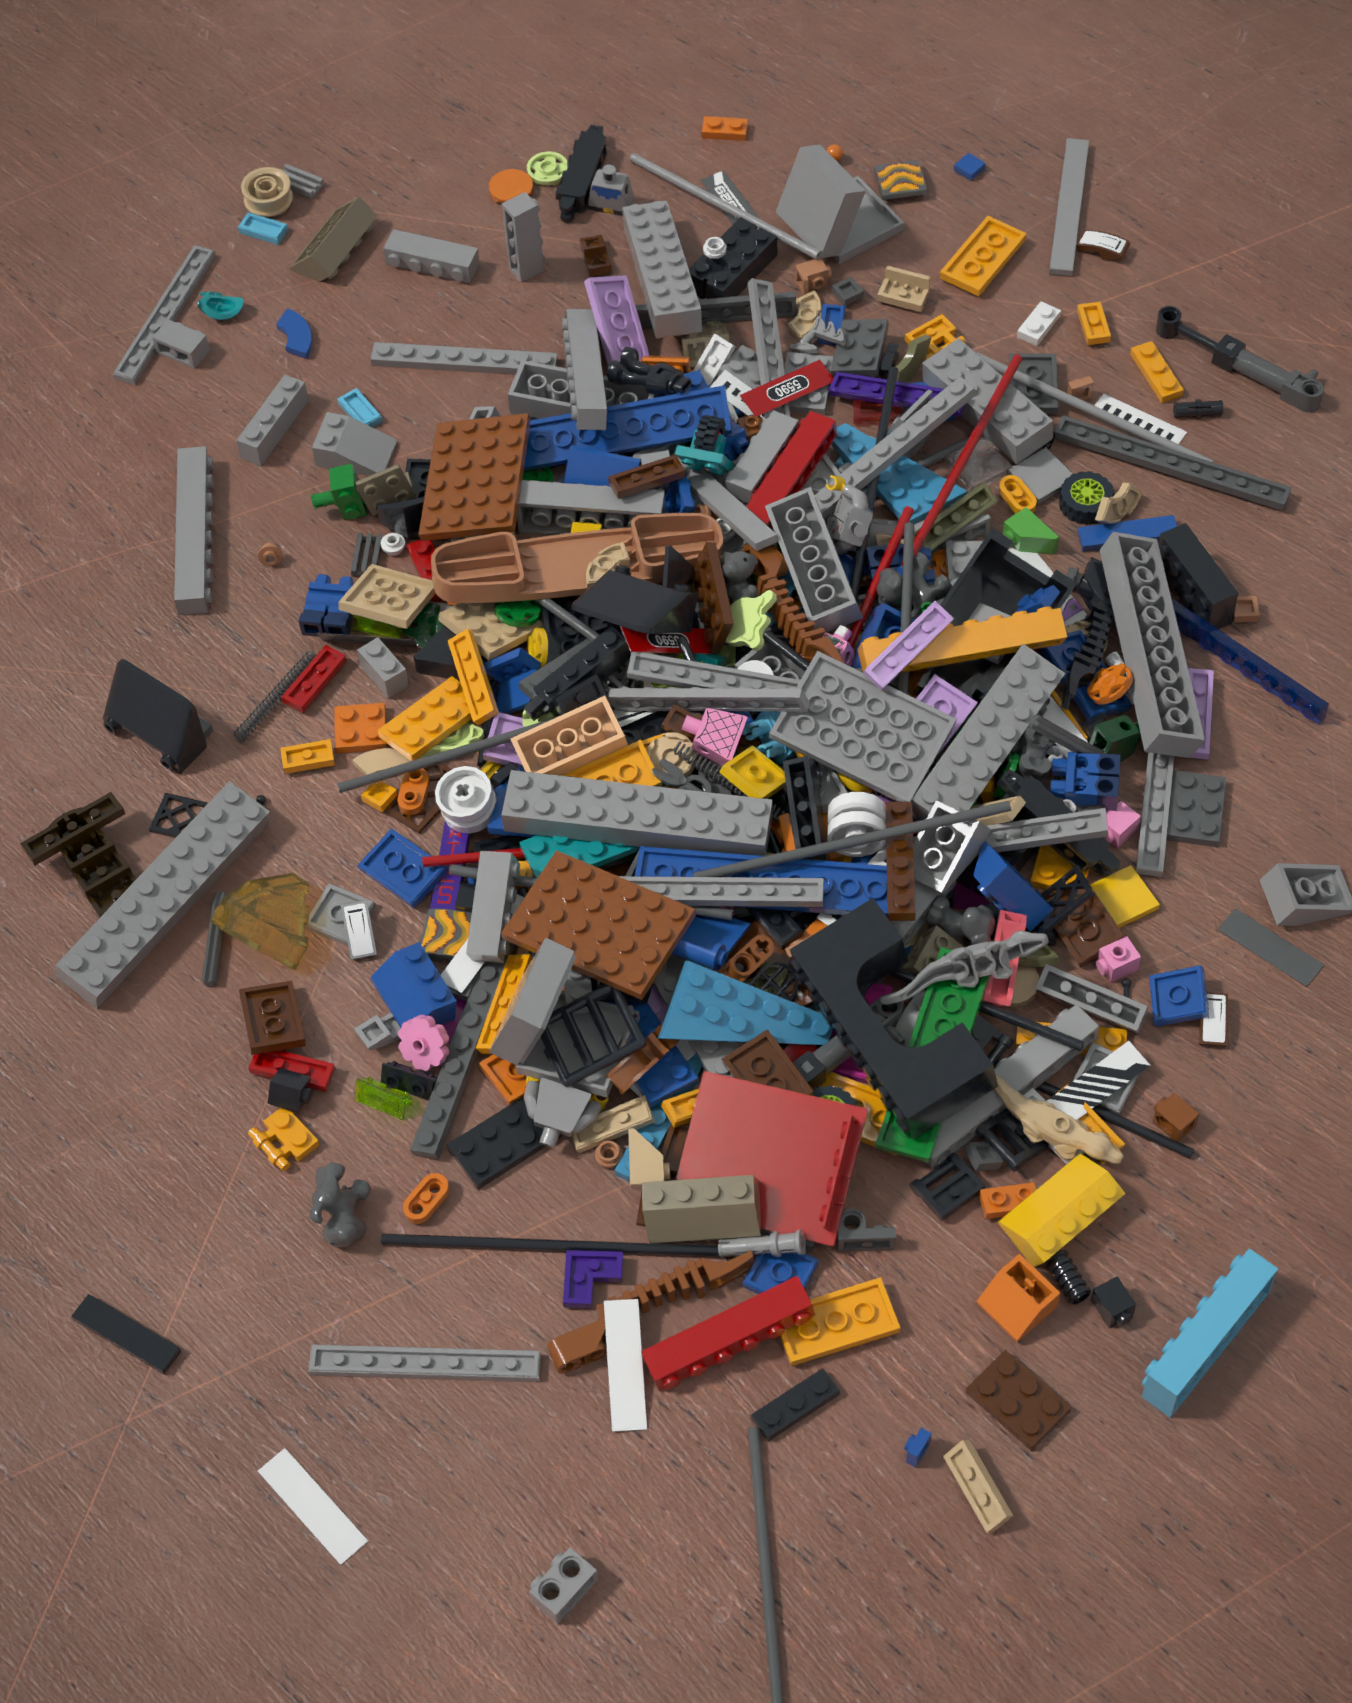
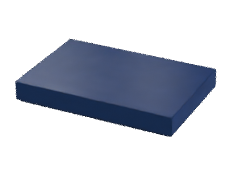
(399, 868)

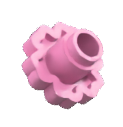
(423, 1042)

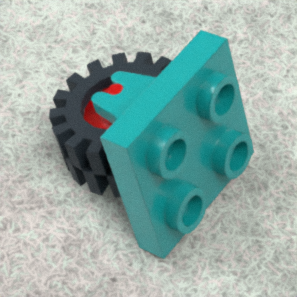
(707, 447)

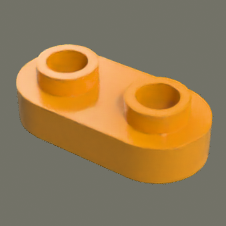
(1019, 497)

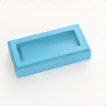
(263, 228)
(359, 408)

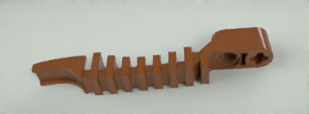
(807, 641)
(637, 1064)
(588, 1342)

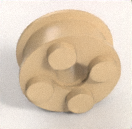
(267, 192)

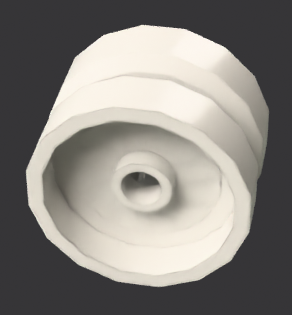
(465, 799)
(855, 815)

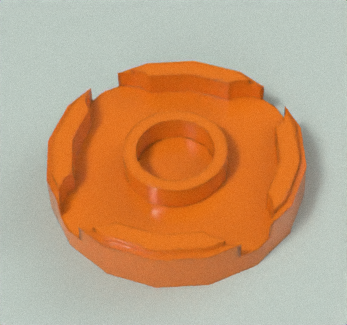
(509, 184)

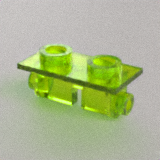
(376, 627)
(376, 1096)

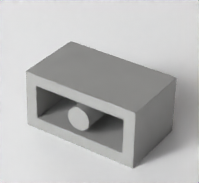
(181, 343)
(383, 668)

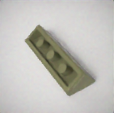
(959, 515)

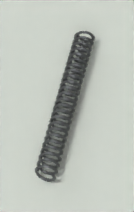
(268, 707)
(714, 774)

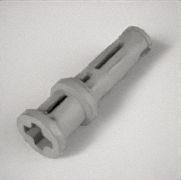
(774, 1244)

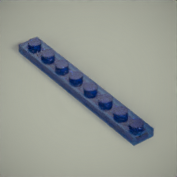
(1250, 664)

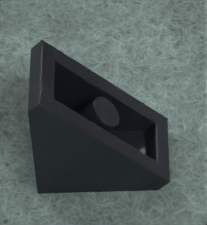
(402, 516)

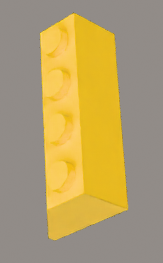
(1060, 1209)

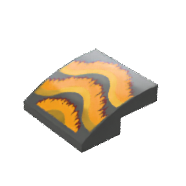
(900, 179)
(445, 933)

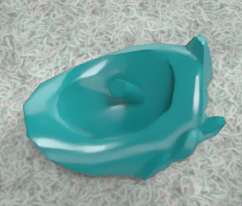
(219, 306)

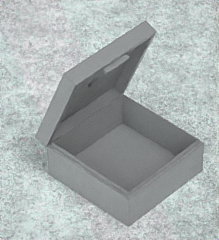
(833, 208)
(530, 1011)

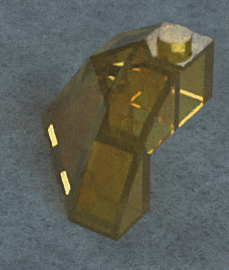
(268, 916)

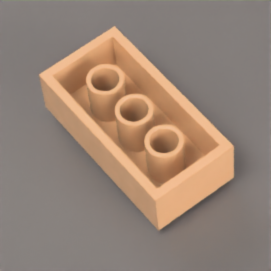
(570, 739)

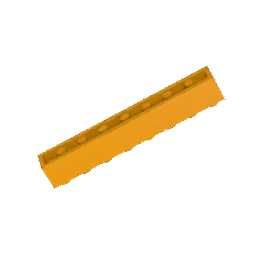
(978, 639)

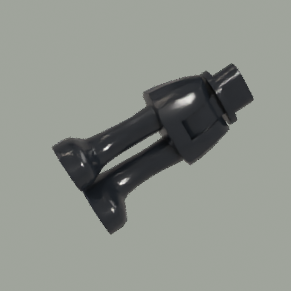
(657, 378)

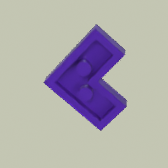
(584, 1269)

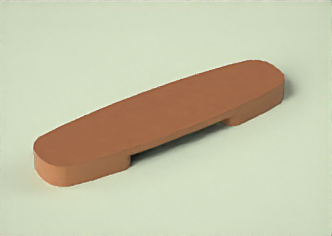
(555, 566)

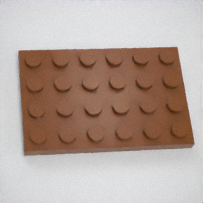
(475, 477)
(611, 924)

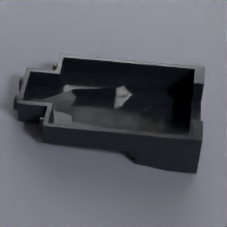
(1000, 582)

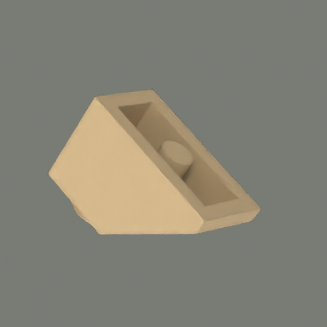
(645, 1161)

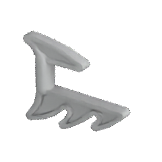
(821, 331)

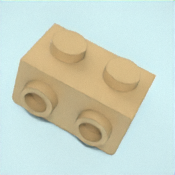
(904, 289)

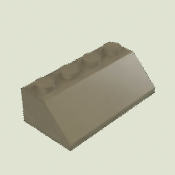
(335, 240)
(702, 1209)

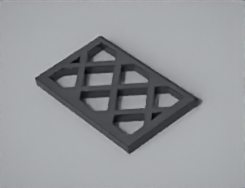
(160, 815)
(1070, 904)

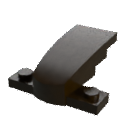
(86, 851)

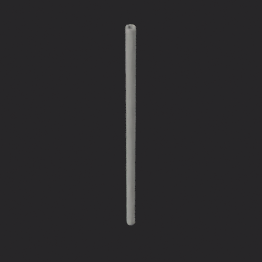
(722, 204)
(1091, 409)

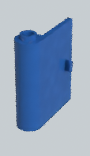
(710, 940)

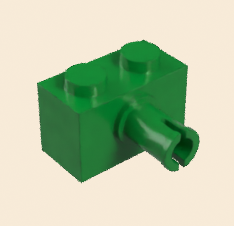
(342, 493)

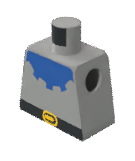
(610, 191)

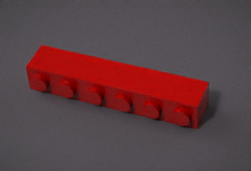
(794, 464)
(728, 1333)

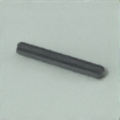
(1062, 736)
(213, 946)

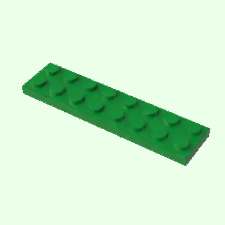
(941, 1010)

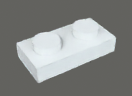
(1038, 323)
(714, 357)

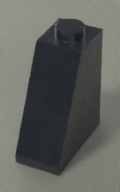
(436, 656)

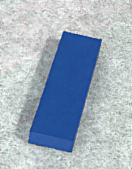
(1095, 536)

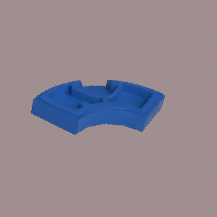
(297, 332)

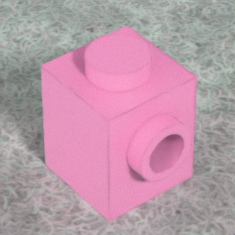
(1121, 824)
(1118, 959)

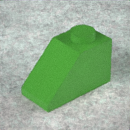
(1030, 533)

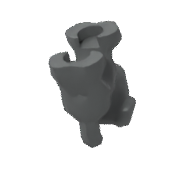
(736, 569)
(890, 586)
(1032, 754)
(968, 929)
(343, 1225)

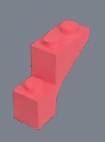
(1000, 991)

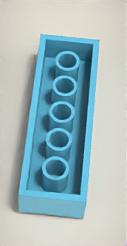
(1209, 1332)

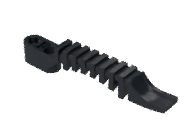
(1087, 661)

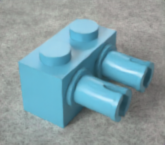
(760, 728)

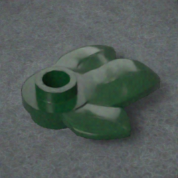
(427, 627)

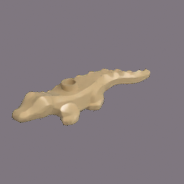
(1047, 1123)

